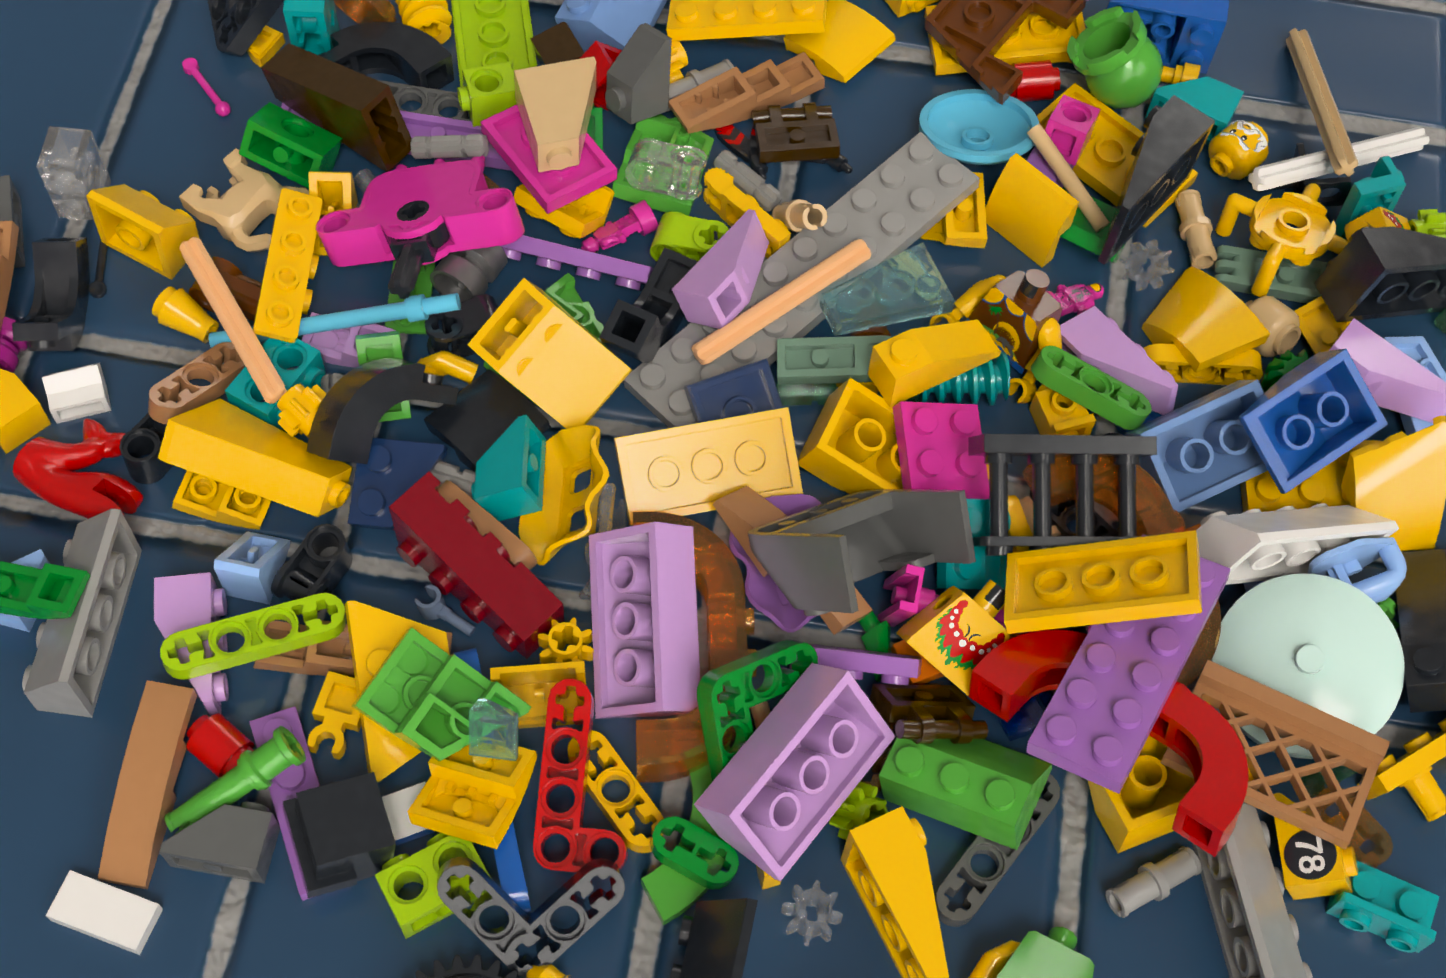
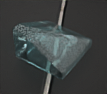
(493, 731)

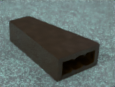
(341, 103)

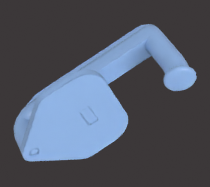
(1353, 557)

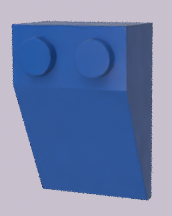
(1312, 417)

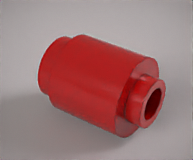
(1038, 81)
(217, 743)

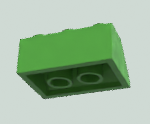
(966, 785)

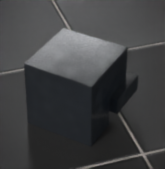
(339, 833)

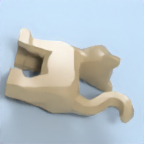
(241, 207)

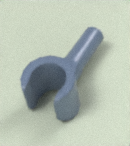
(439, 610)

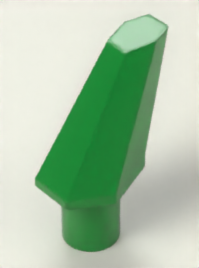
(877, 636)

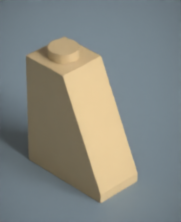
(556, 110)

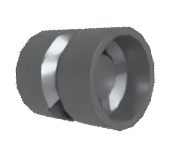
(468, 271)

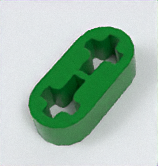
(699, 842)

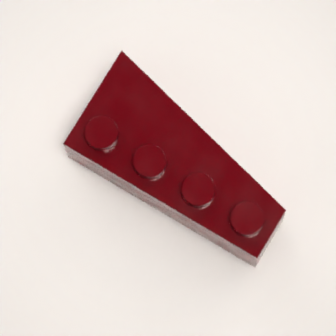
(473, 567)

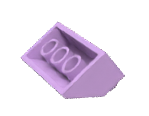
(644, 621)
(796, 769)

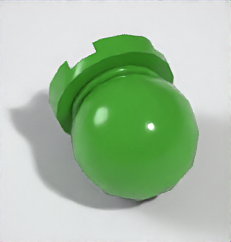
(1117, 58)

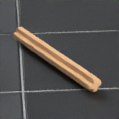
(781, 302)
(233, 320)

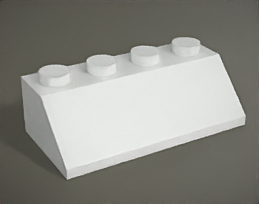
(1283, 540)

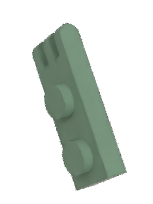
(1239, 268)
(825, 359)

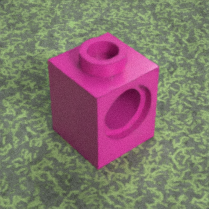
(1071, 127)

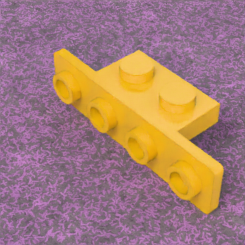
(288, 267)

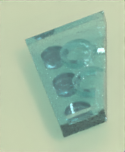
(888, 294)

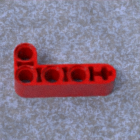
(572, 775)

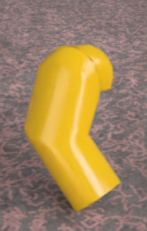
(447, 363)

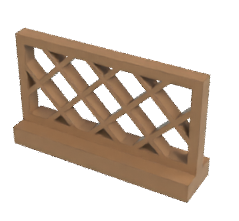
(1296, 725)

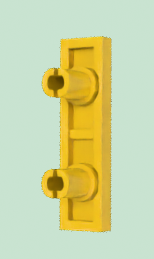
(1414, 773)

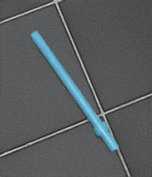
(414, 308)

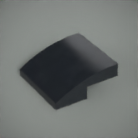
(481, 416)

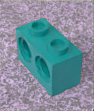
(283, 355)

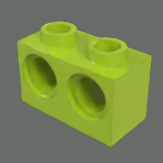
(423, 868)

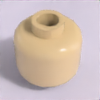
(1279, 321)

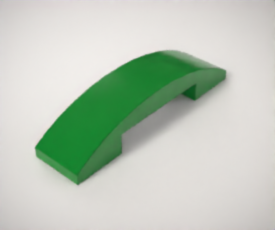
(40, 592)

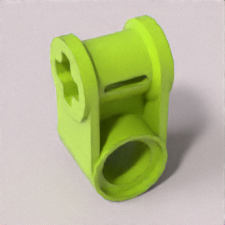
(686, 235)

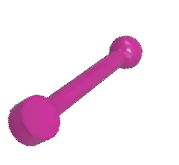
(191, 67)

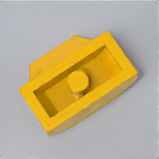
(965, 223)

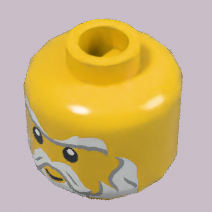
(1238, 149)

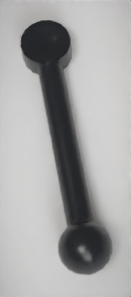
(97, 288)

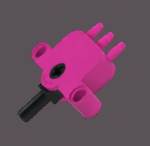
(421, 218)

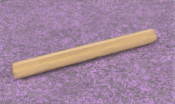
(1322, 103)

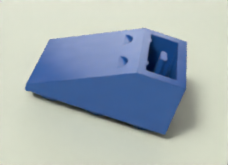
(1181, 28)

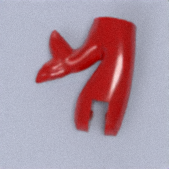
(48, 472)

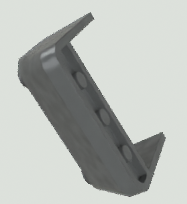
(833, 545)

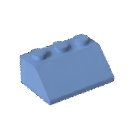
(607, 20)
(1203, 446)

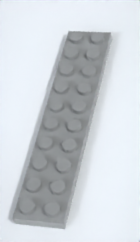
(884, 210)

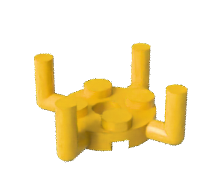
(1271, 232)

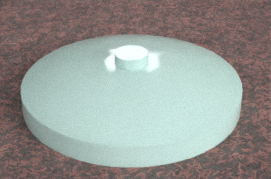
(1317, 646)

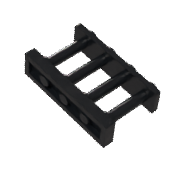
(1041, 455)

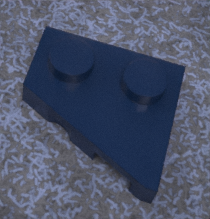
(389, 473)

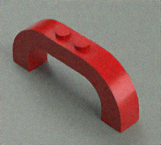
(1186, 725)

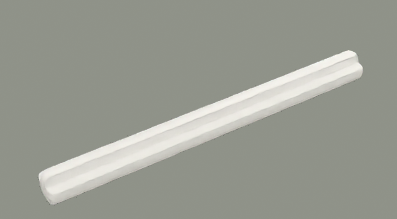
(1319, 164)

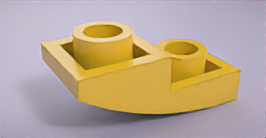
(220, 502)

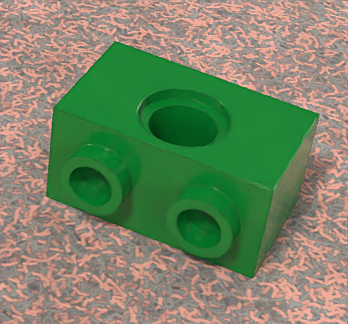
(289, 144)

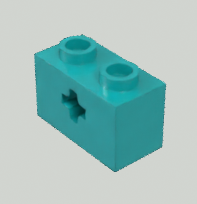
(311, 24)

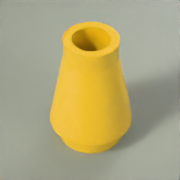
(182, 313)

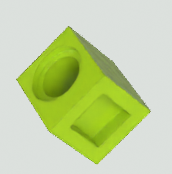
(487, 91)

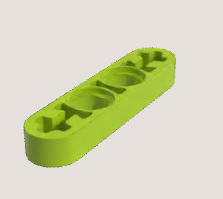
(252, 628)

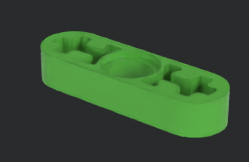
(1109, 400)

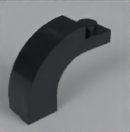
(393, 51)
(59, 296)
(656, 314)
(361, 397)

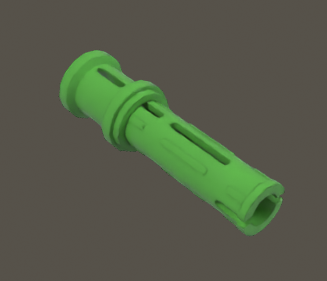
(253, 771)

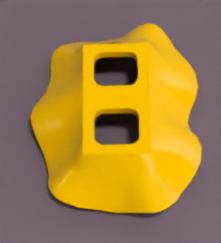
(566, 457)

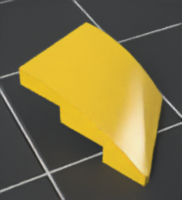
(1204, 321)
(1403, 483)

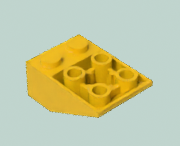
(549, 356)

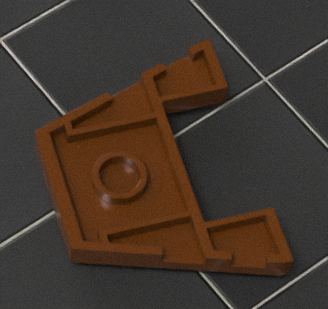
(978, 29)

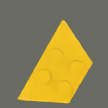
(372, 638)

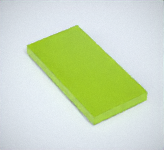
(493, 33)

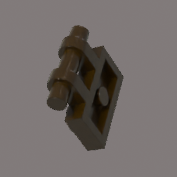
(795, 133)
(928, 712)

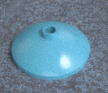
(976, 127)

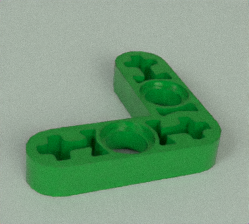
(741, 695)

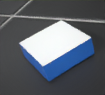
(396, 807)

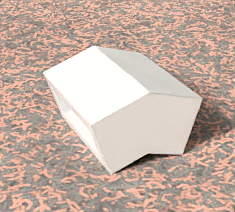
(77, 393)

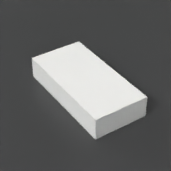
(104, 912)

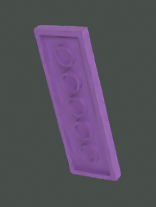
(1119, 689)

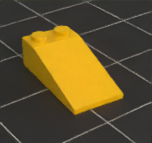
(854, 442)
(896, 888)

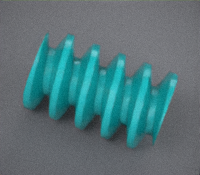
(987, 379)

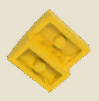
(847, 45)
(1030, 210)
(473, 795)

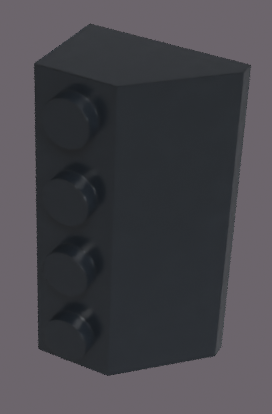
(716, 939)

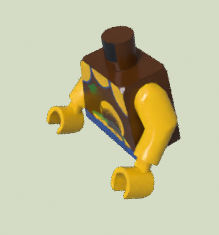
(1017, 318)

